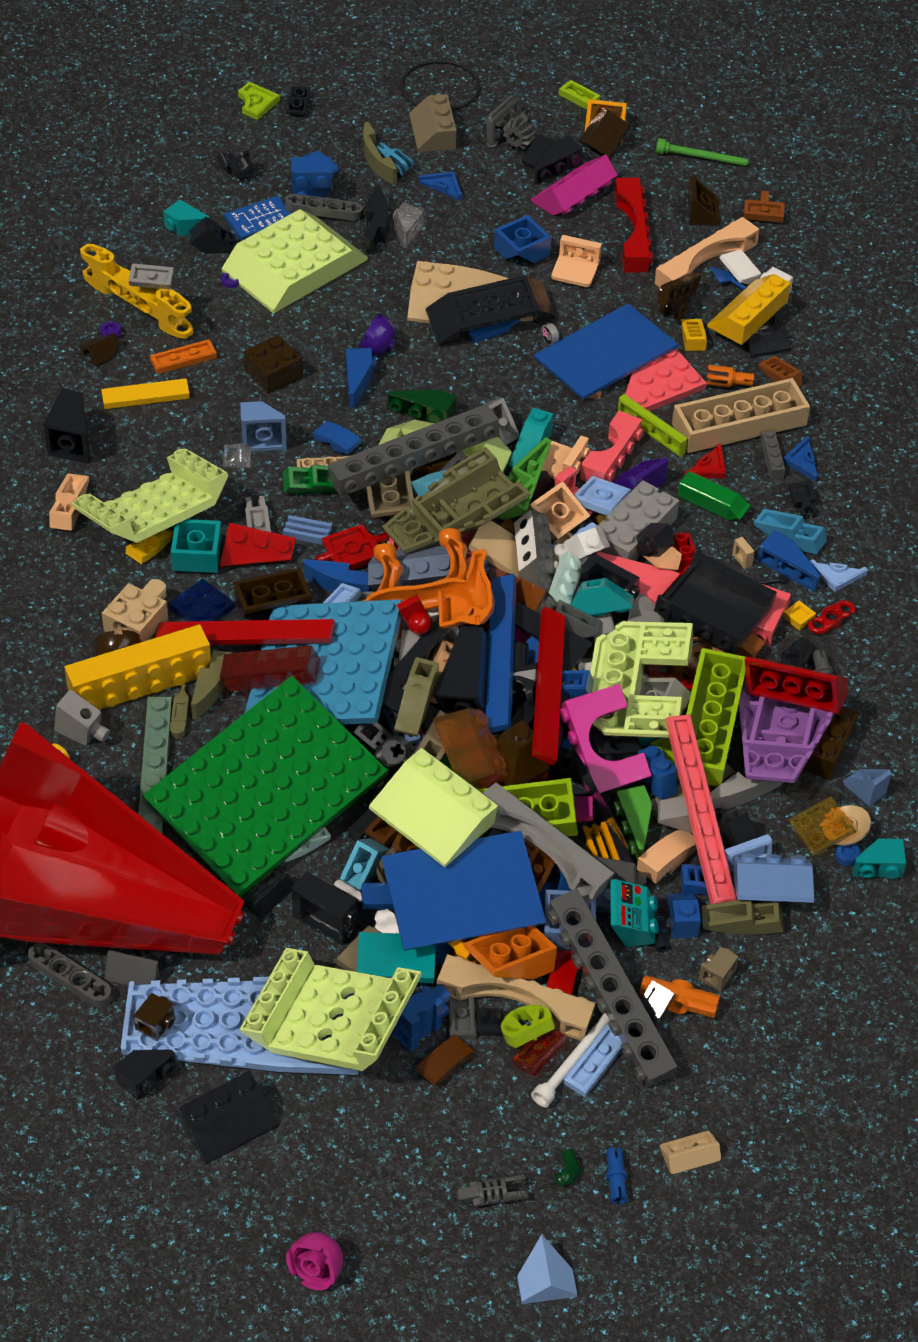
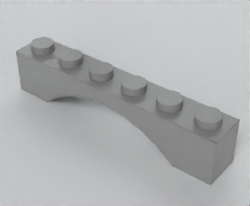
(576, 864)

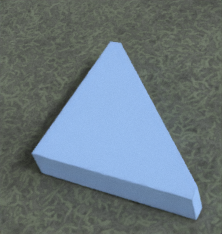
(838, 575)

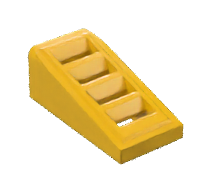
(693, 335)

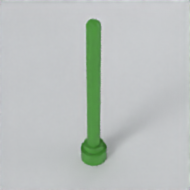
(665, 147)

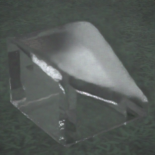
(237, 456)

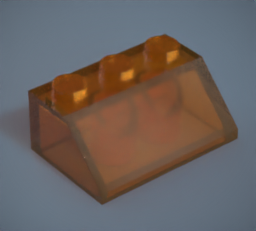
(471, 747)

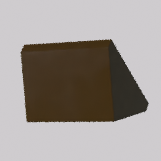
(605, 132)
(702, 204)

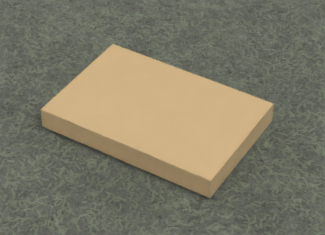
(499, 546)

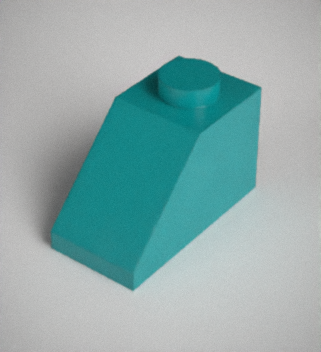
(182, 217)

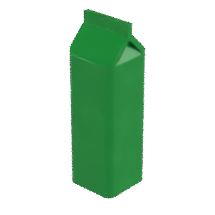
(712, 497)

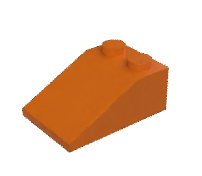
(515, 953)

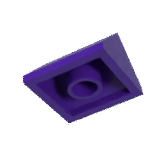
(651, 471)

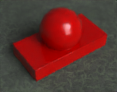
(415, 615)

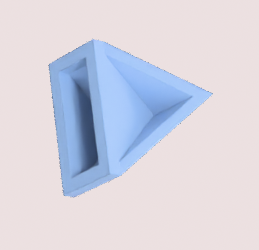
(545, 1275)

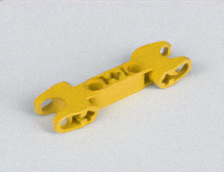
(160, 303)

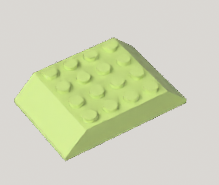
(290, 260)

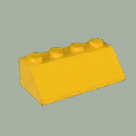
(751, 308)

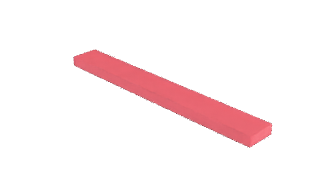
(700, 809)

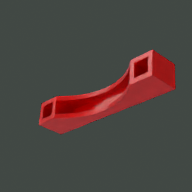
(636, 249)

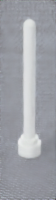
(544, 1093)

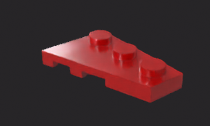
(255, 546)

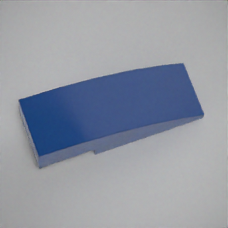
(332, 574)

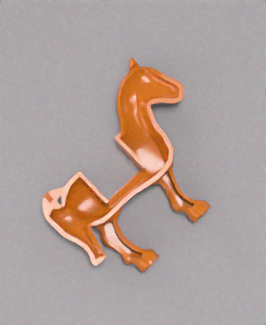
(461, 596)

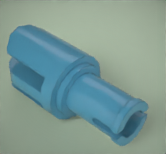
(397, 156)

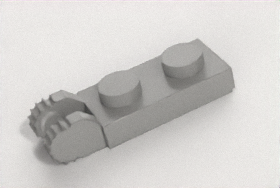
(257, 516)

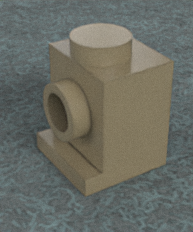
(718, 968)

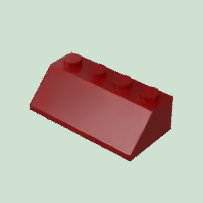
(795, 684)

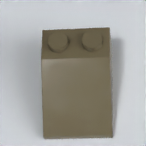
(390, 495)

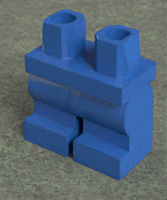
(421, 1015)

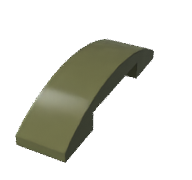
(381, 166)

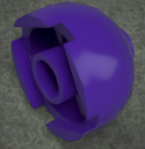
(379, 336)

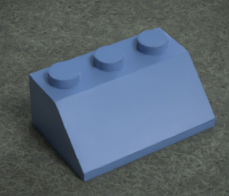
(773, 878)

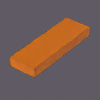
(183, 356)

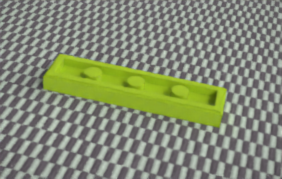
(655, 426)

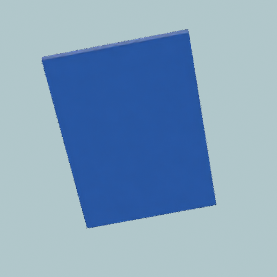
(605, 351)
(474, 896)

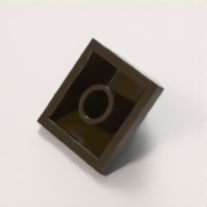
(516, 750)

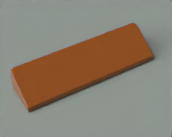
(526, 592)

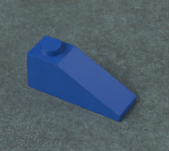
(359, 372)
(787, 559)

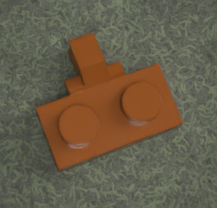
(764, 209)

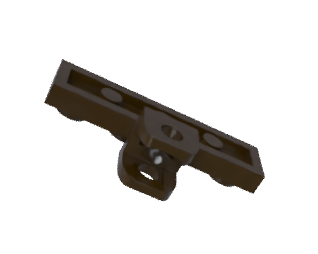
(674, 293)

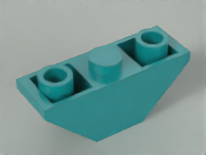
(600, 597)

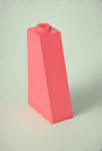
(652, 580)

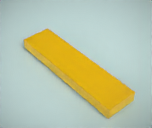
(145, 393)

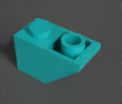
(881, 859)

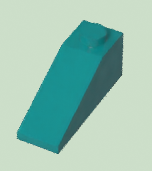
(535, 429)

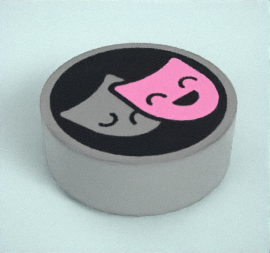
(550, 334)

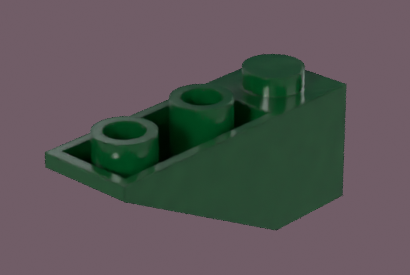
(423, 404)

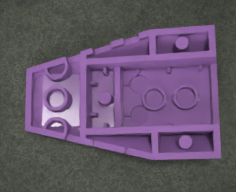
(778, 736)

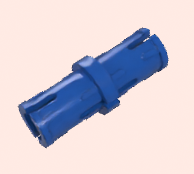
(616, 1175)

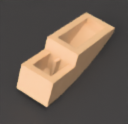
(62, 513)
(666, 855)

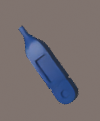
(487, 332)

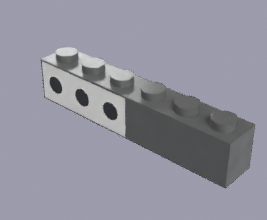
(535, 553)

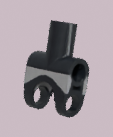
(523, 673)

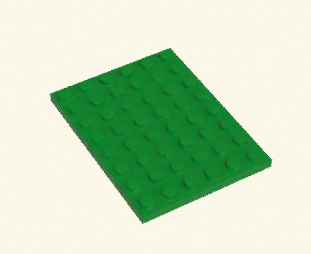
(265, 786)

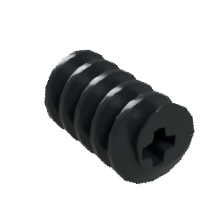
(400, 748)

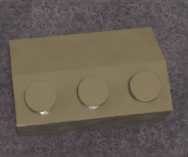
(433, 124)

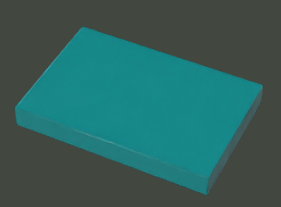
(383, 952)

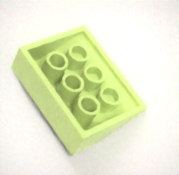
(434, 807)

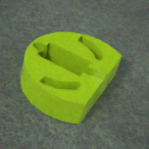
(516, 1034)

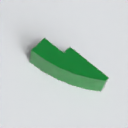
(307, 480)

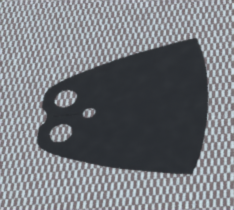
(599, 801)

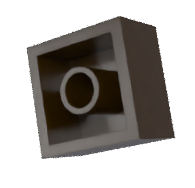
(273, 363)

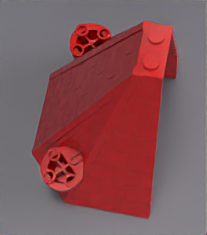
(92, 868)

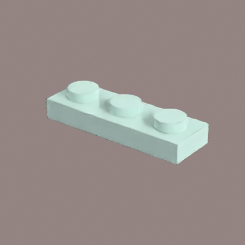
(566, 578)

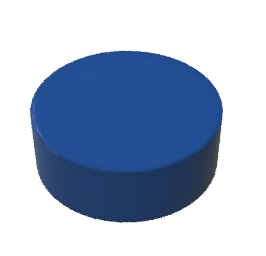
(847, 854)

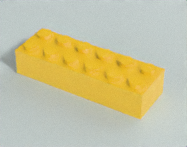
(140, 668)

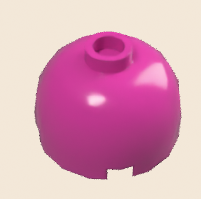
(316, 1260)

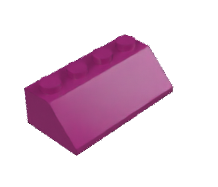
(575, 186)

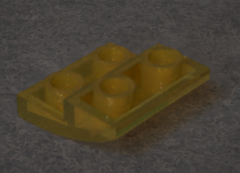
(822, 826)

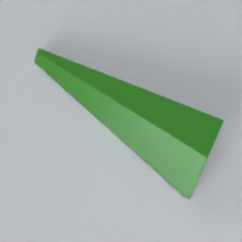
(527, 473)

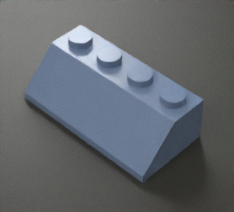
(418, 567)

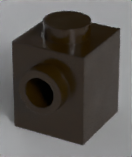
(154, 1016)

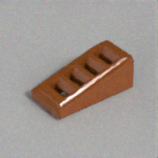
(781, 371)

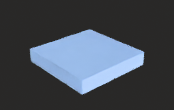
(601, 495)

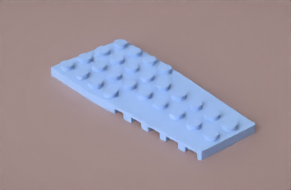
(209, 1026)

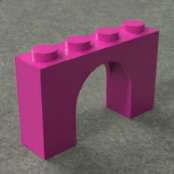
(580, 715)

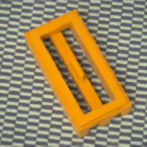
(594, 829)

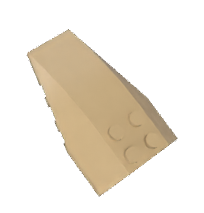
(436, 279)

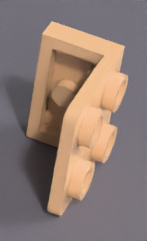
(577, 261)
(561, 456)

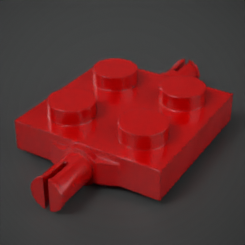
(351, 546)

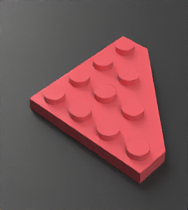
(664, 381)

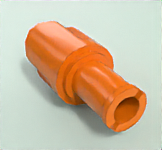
(731, 377)

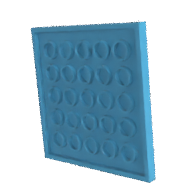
(355, 664)

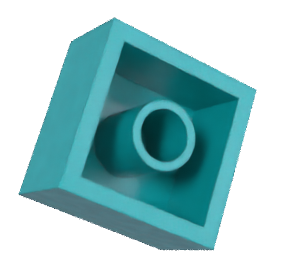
(196, 546)

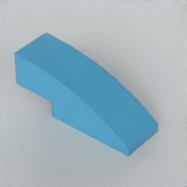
(806, 536)

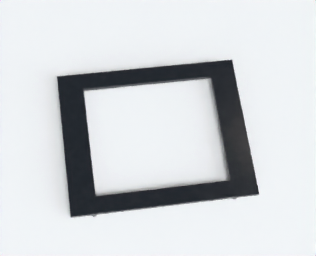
(525, 620)

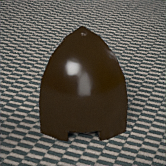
(100, 348)

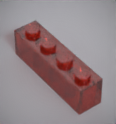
(269, 667)

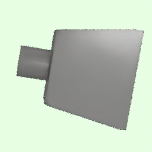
(79, 719)

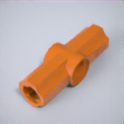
(686, 997)

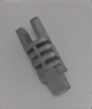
(492, 1191)

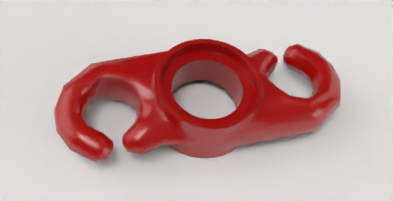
(828, 624)

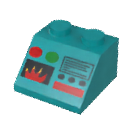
(633, 913)

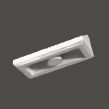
(741, 266)

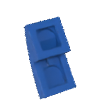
(338, 436)

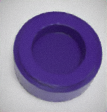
(228, 282)
(111, 327)

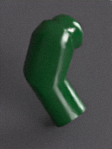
(571, 1169)

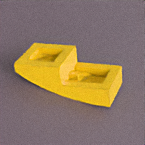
(149, 547)

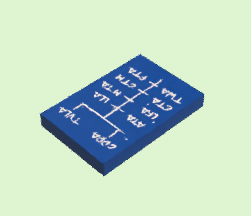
(255, 217)

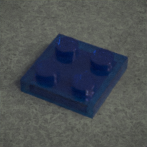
(202, 603)

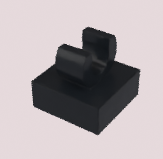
(489, 1021)

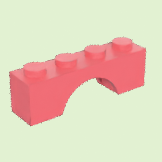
(623, 433)

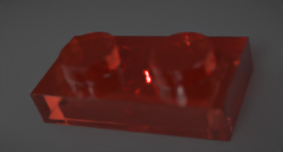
(539, 1052)

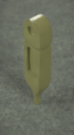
(179, 714)

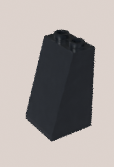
(465, 672)

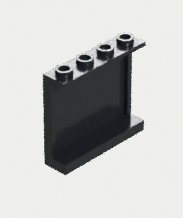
(717, 602)

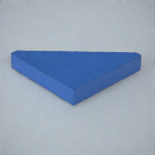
(443, 182)
(802, 459)

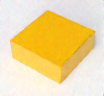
(799, 615)

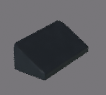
(268, 893)

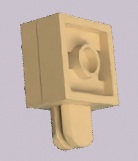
(137, 610)

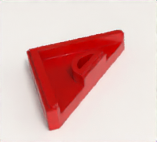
(710, 465)

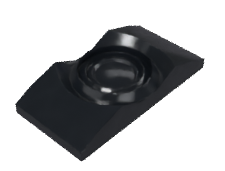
(768, 339)

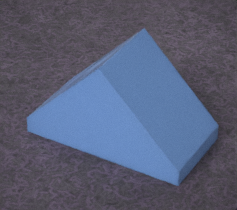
(869, 784)

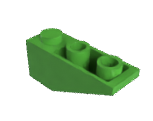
(634, 811)

